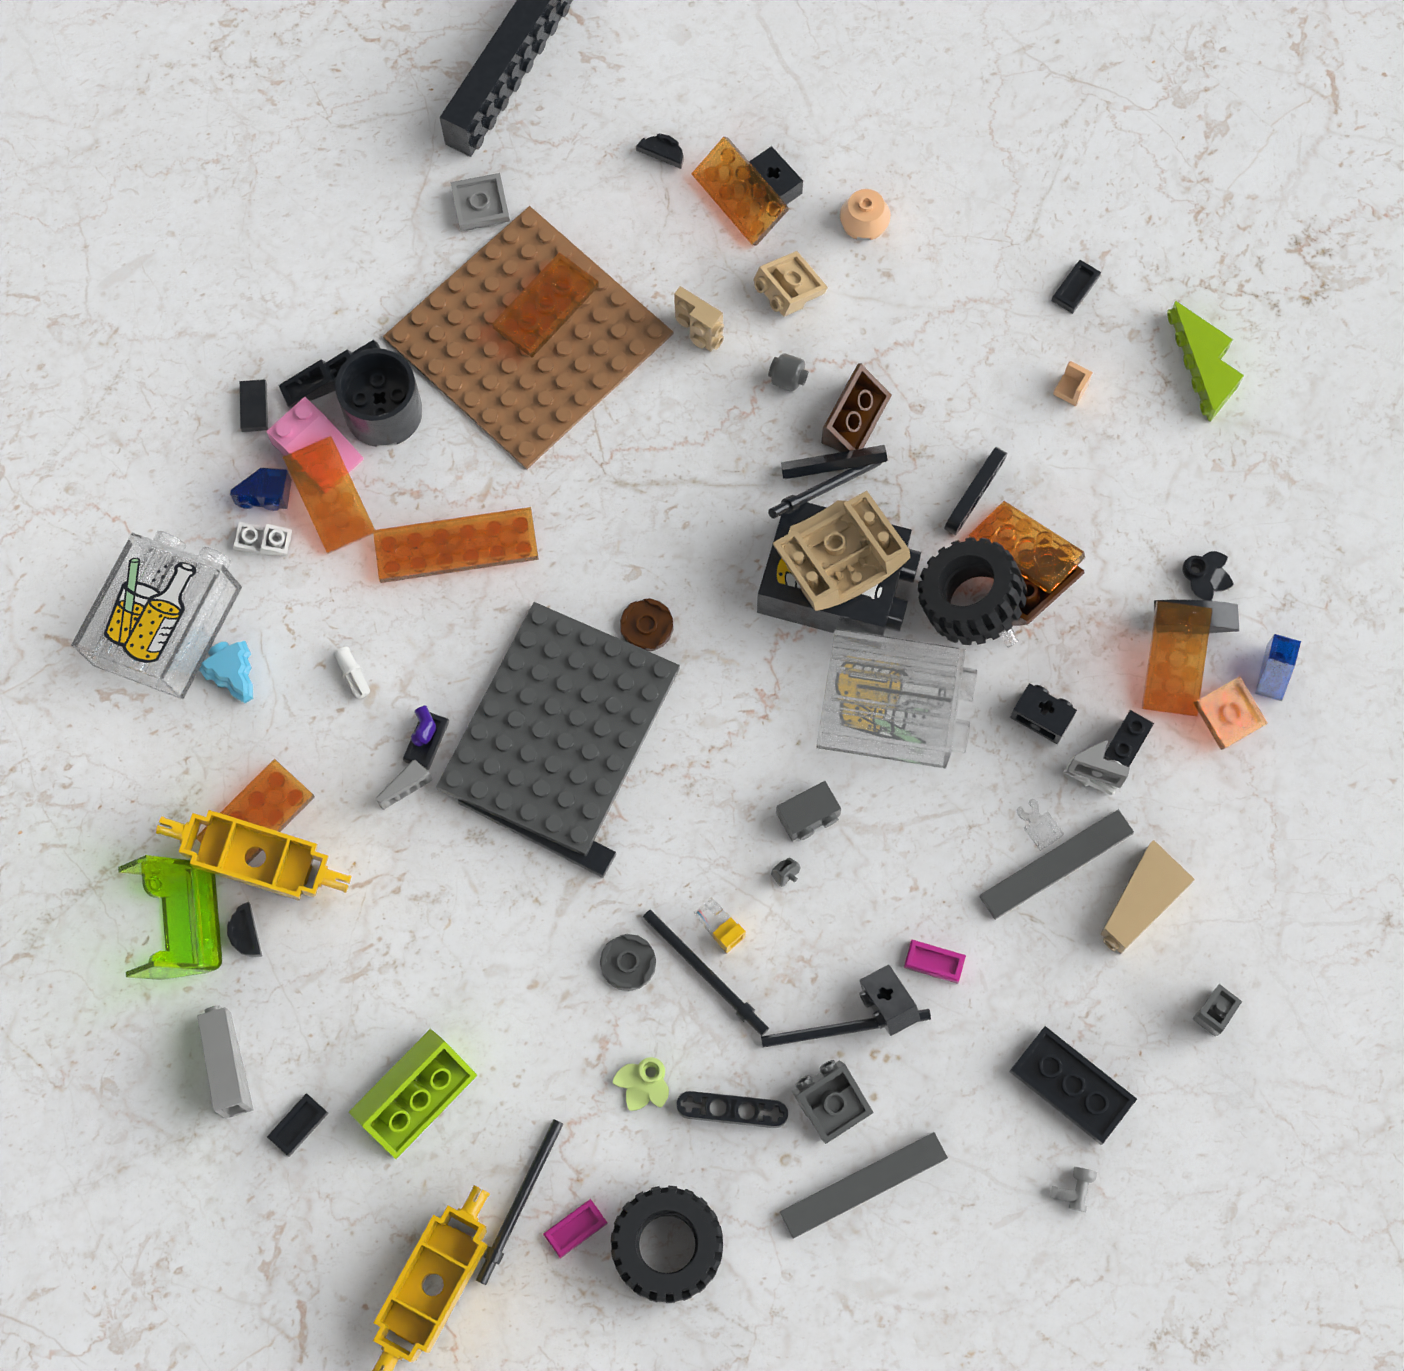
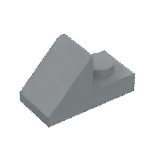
(1093, 766)

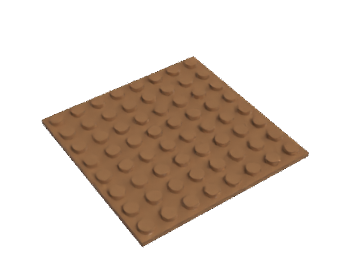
(510, 395)

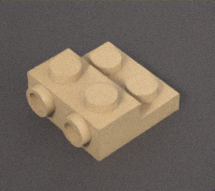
(788, 283)
(702, 318)

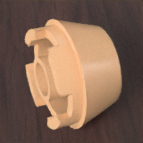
(865, 214)

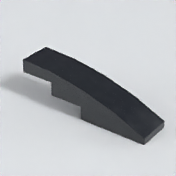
(318, 378)

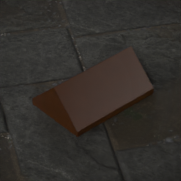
(855, 412)
(1038, 600)

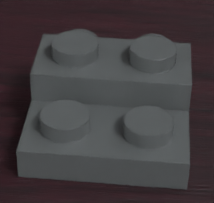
(832, 1100)

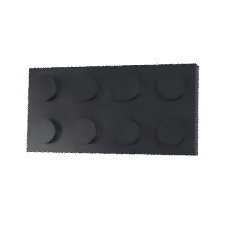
(1073, 1085)

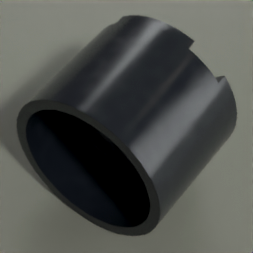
(379, 397)

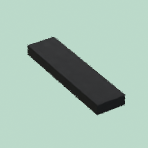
(834, 462)

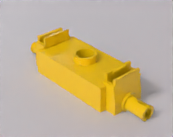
(230, 839)
(440, 1252)

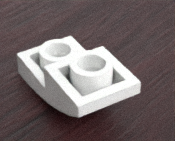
(262, 540)

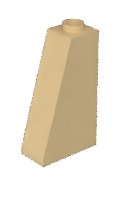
(1149, 892)

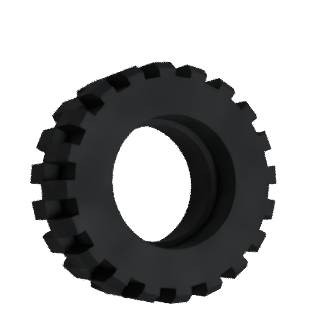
(959, 564)
(626, 1239)

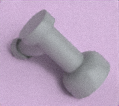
(1077, 1197)

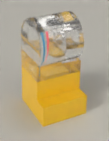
(720, 925)

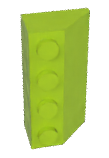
(413, 1093)

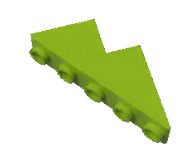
(1203, 351)

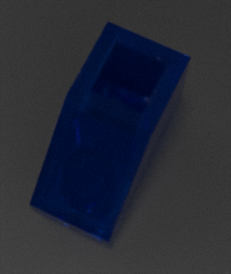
(264, 489)
(1277, 666)

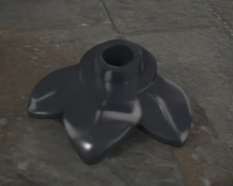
(1211, 575)

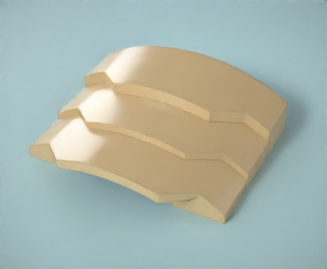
(842, 551)

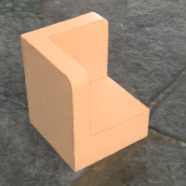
(1073, 383)

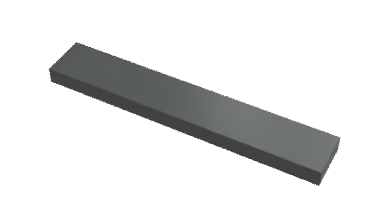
(1056, 864)
(863, 1185)

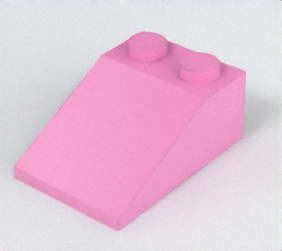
(306, 425)

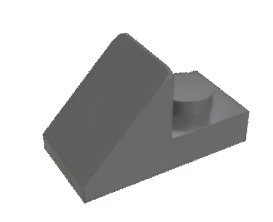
(1217, 1010)

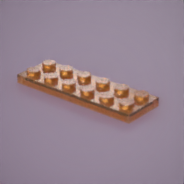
(455, 545)

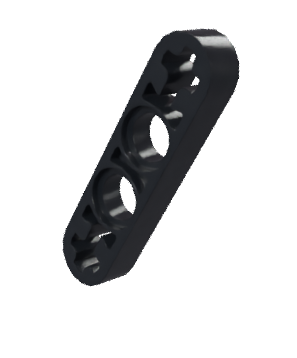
(975, 491)
(732, 1105)

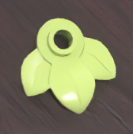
(640, 1087)

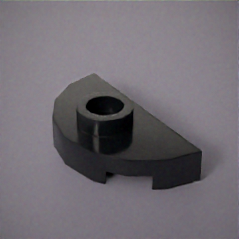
(662, 148)
(243, 932)

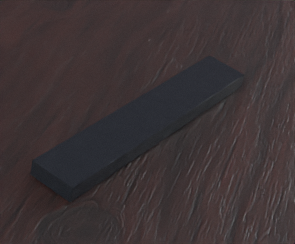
(597, 860)

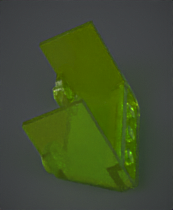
(188, 917)

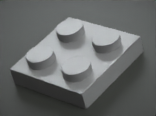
(480, 201)

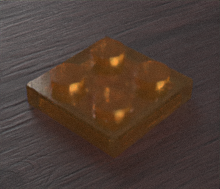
(1230, 713)

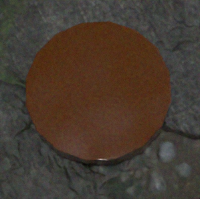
(647, 624)

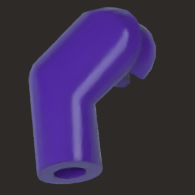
(426, 727)

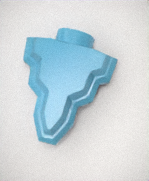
(230, 669)

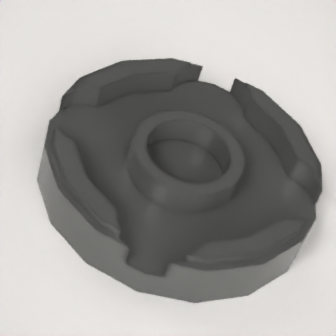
(628, 962)

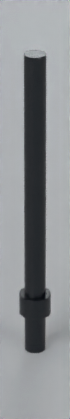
(792, 503)
(744, 1010)
(828, 1030)
(494, 1254)

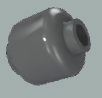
(788, 372)

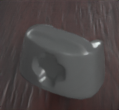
(785, 871)

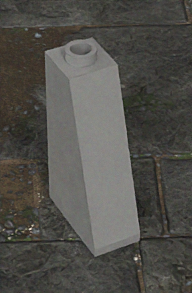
(224, 1063)

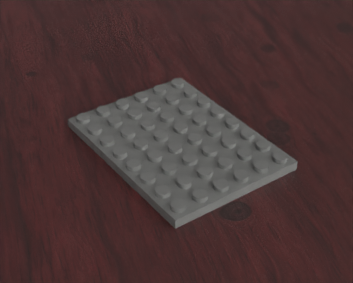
(558, 728)

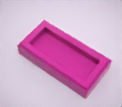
(934, 961)
(575, 1228)

